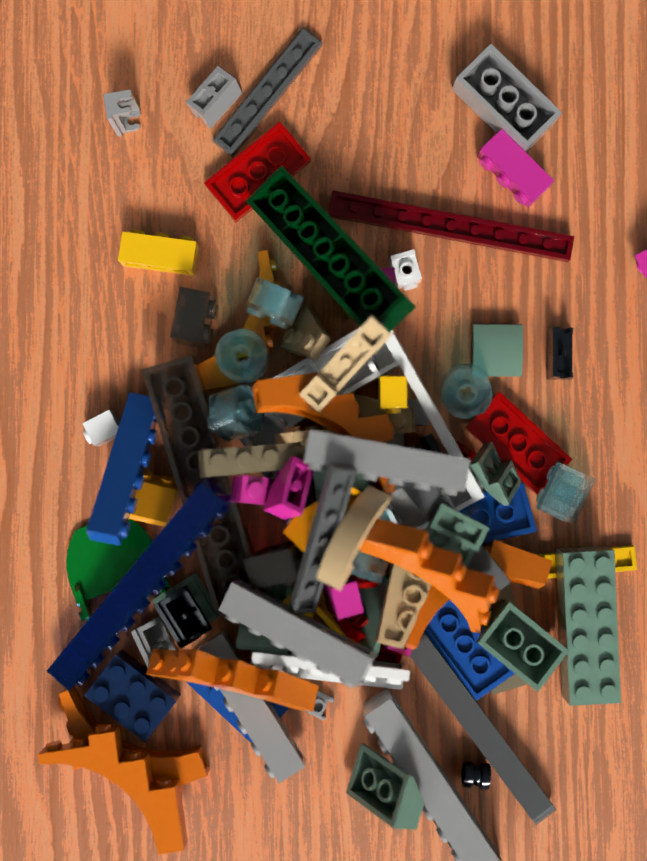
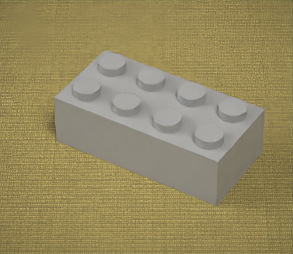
(506, 98)

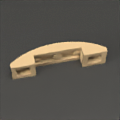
(345, 363)
(350, 536)

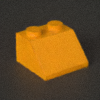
(156, 500)

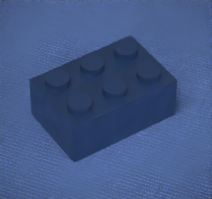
(132, 695)

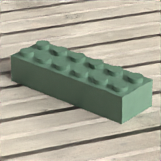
(588, 625)

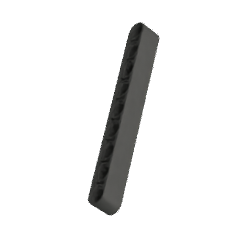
(482, 731)

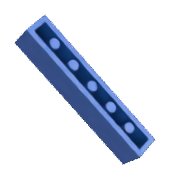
(124, 472)

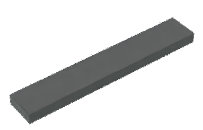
(267, 92)
(428, 504)
(327, 518)

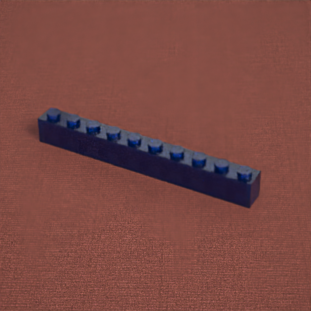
(139, 583)

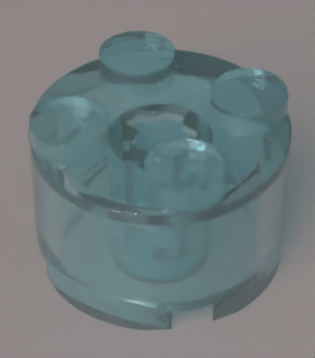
(274, 302)
(239, 342)
(472, 403)
(234, 414)

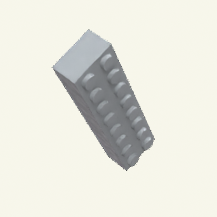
(440, 798)

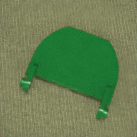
(100, 566)

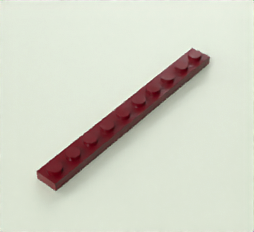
(451, 226)

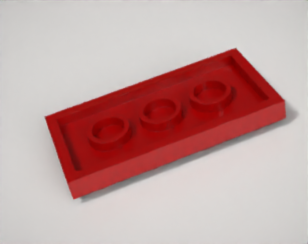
(253, 167)
(518, 440)

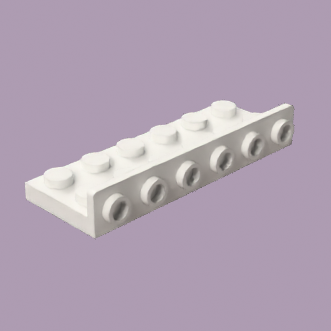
(380, 674)

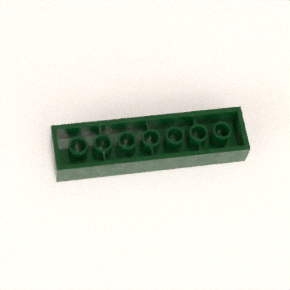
(329, 252)

